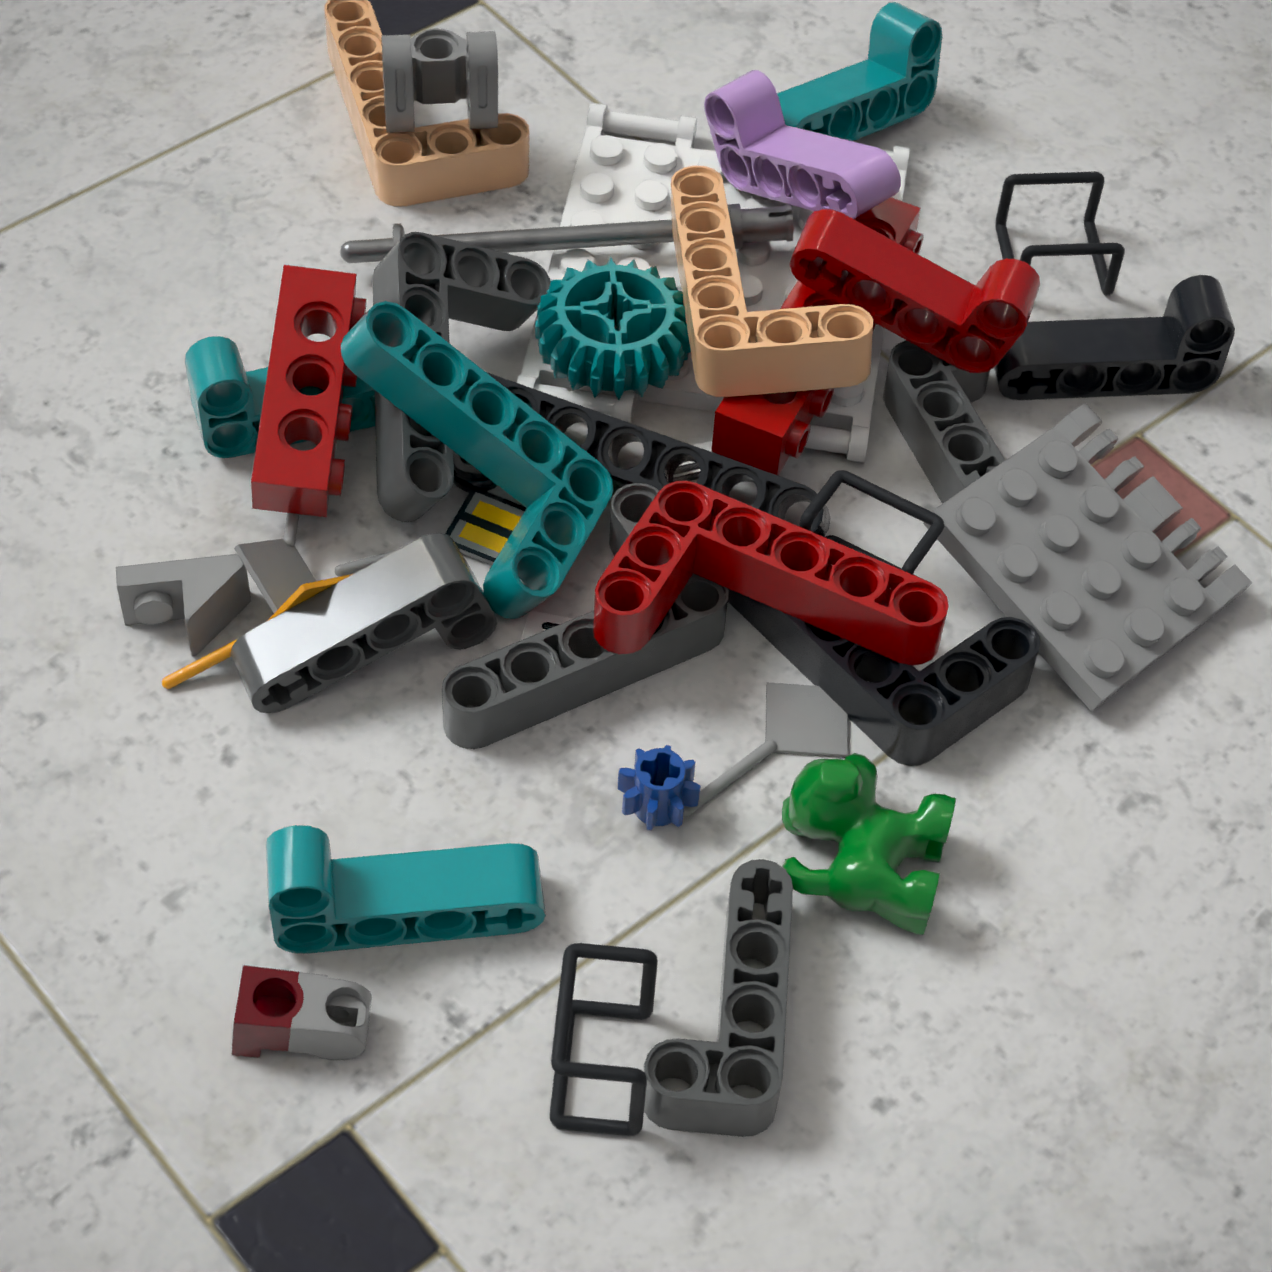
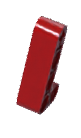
(914, 296)

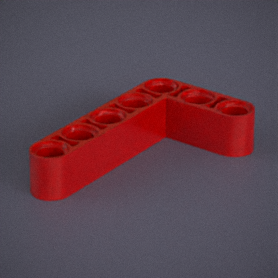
(767, 560)

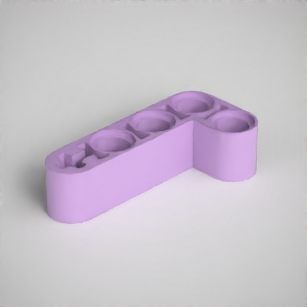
(790, 162)

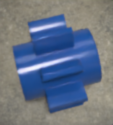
(658, 787)

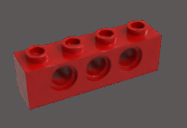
(286, 477)

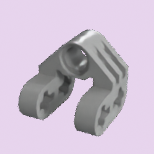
(440, 70)

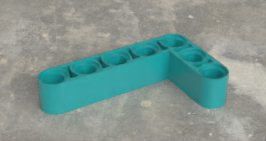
(497, 436)

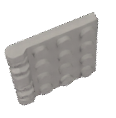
(1081, 560)

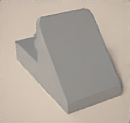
(200, 590)

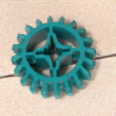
(580, 336)

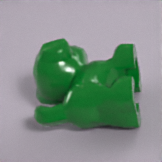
(839, 804)

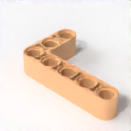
(432, 160)
(753, 350)

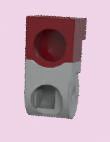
(300, 1014)

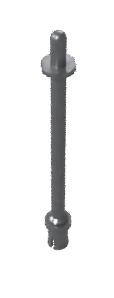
(746, 226)

